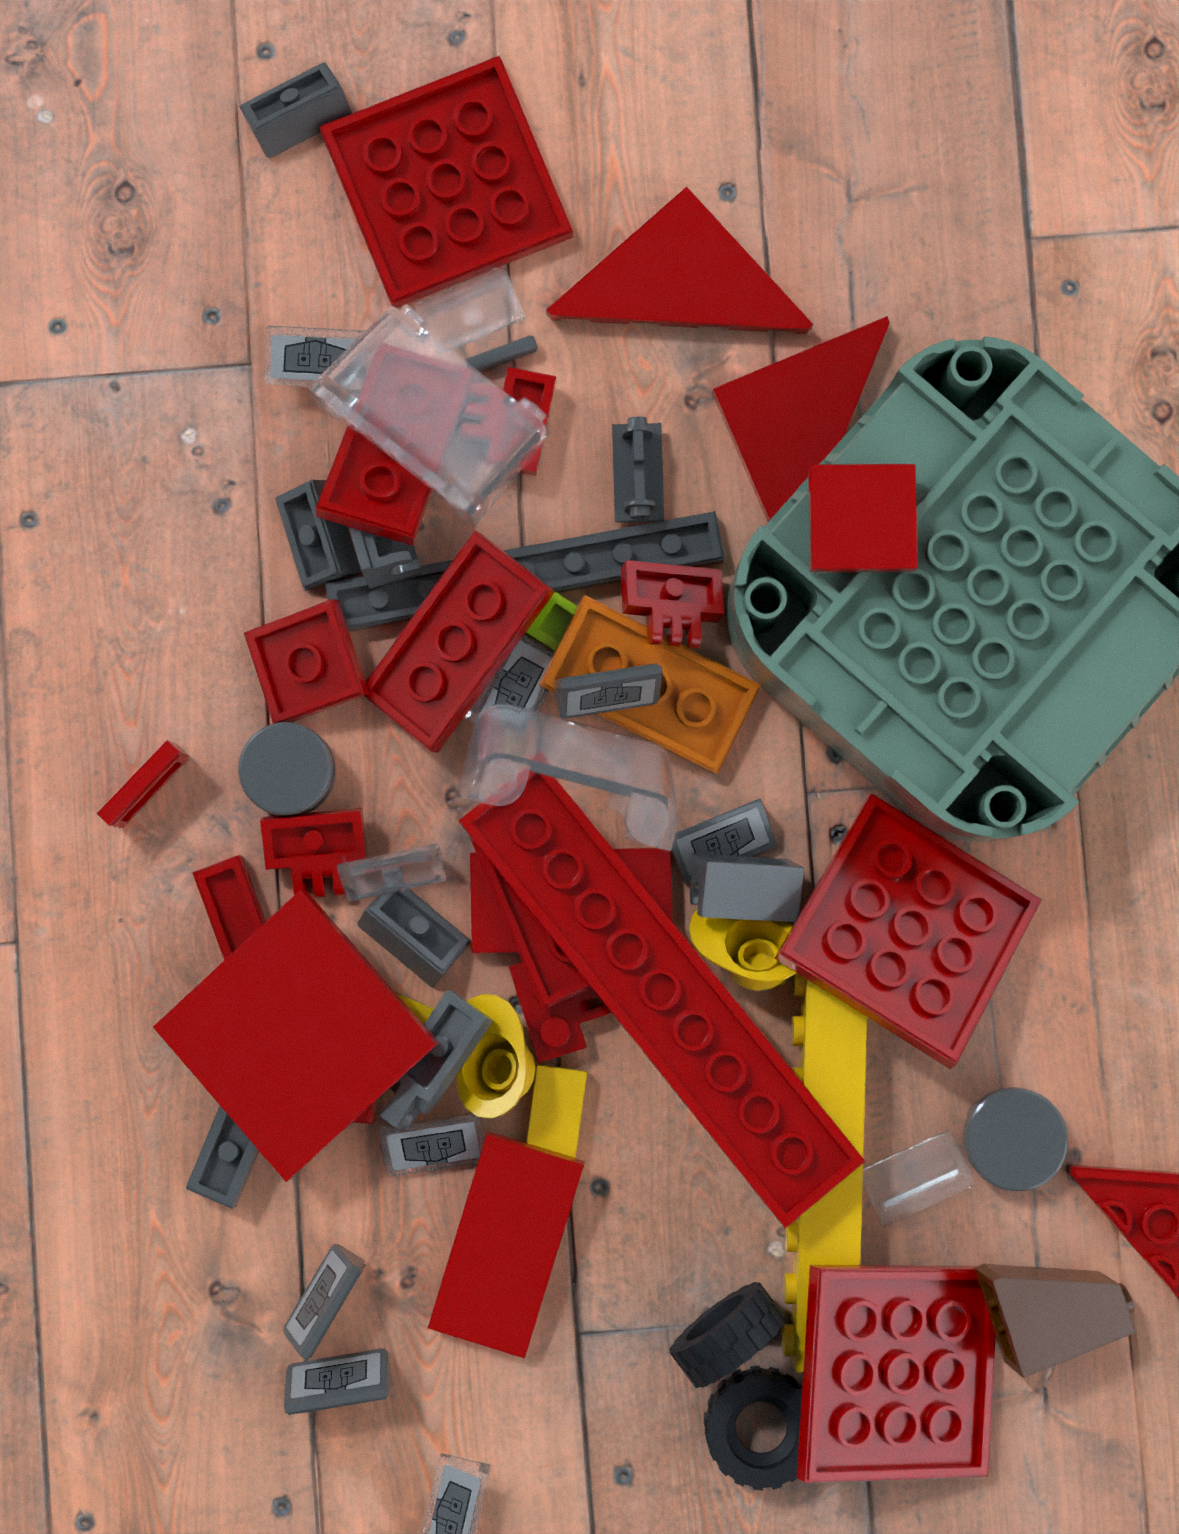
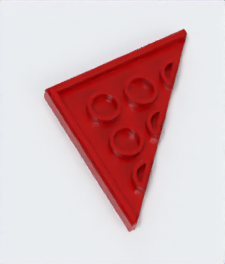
(681, 274)
(797, 410)
(1143, 1210)

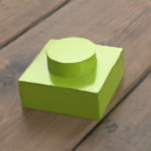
(552, 622)

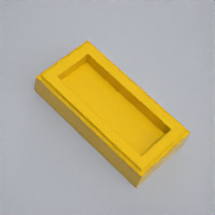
(557, 1109)

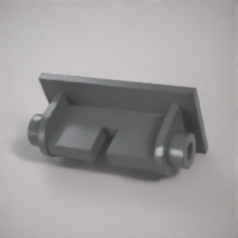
(638, 471)

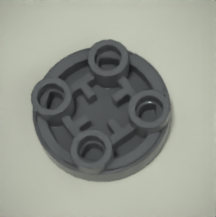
(1015, 1139)

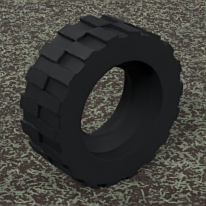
(727, 1335)
(724, 1407)

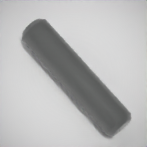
(503, 354)

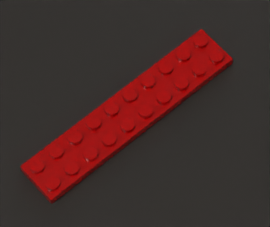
(665, 997)

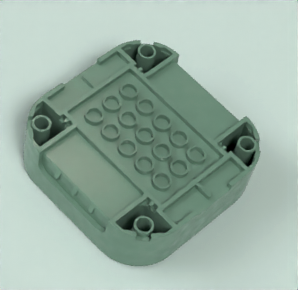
(1032, 609)

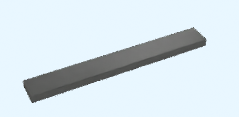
(560, 564)

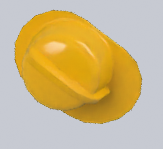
(743, 949)
(500, 1064)

